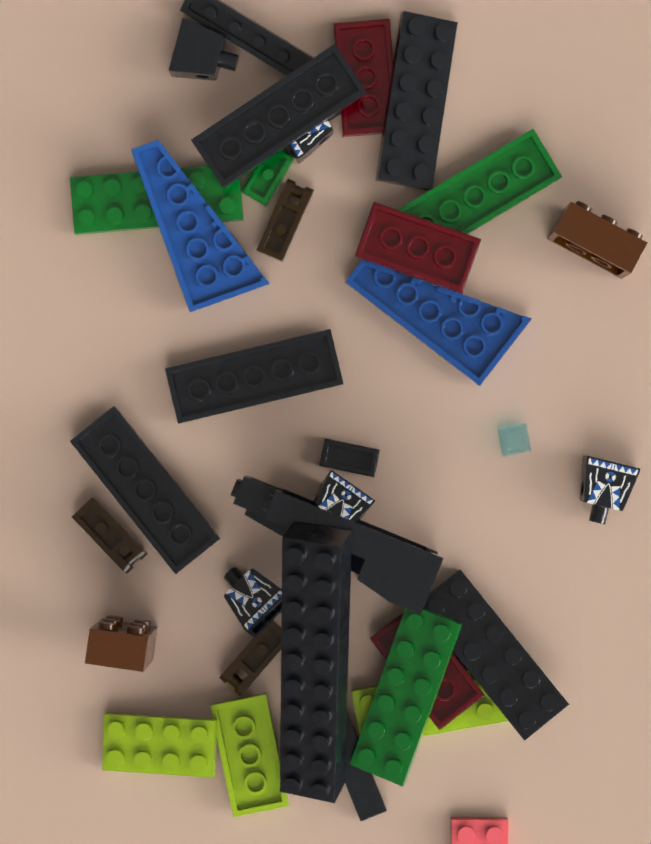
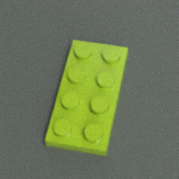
(159, 744)
(249, 754)

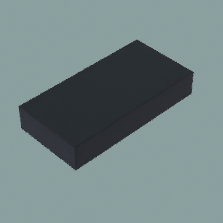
(349, 457)

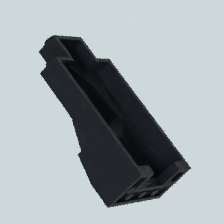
(380, 559)

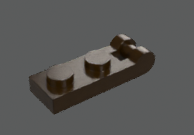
(284, 221)
(108, 534)
(254, 658)

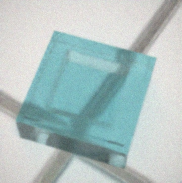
(514, 439)

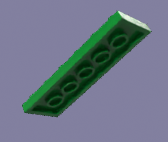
(488, 186)
(122, 204)
(405, 695)

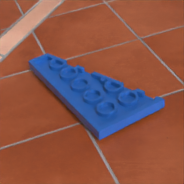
(199, 245)
(451, 324)

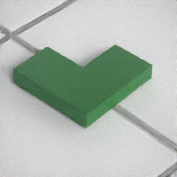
(267, 178)

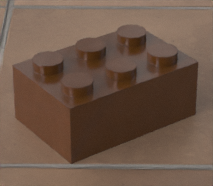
(598, 239)
(121, 643)

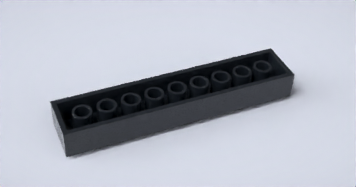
(314, 660)

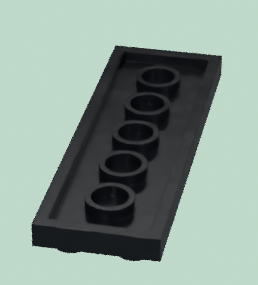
(416, 101)
(279, 116)
(254, 376)
(145, 489)
(496, 657)

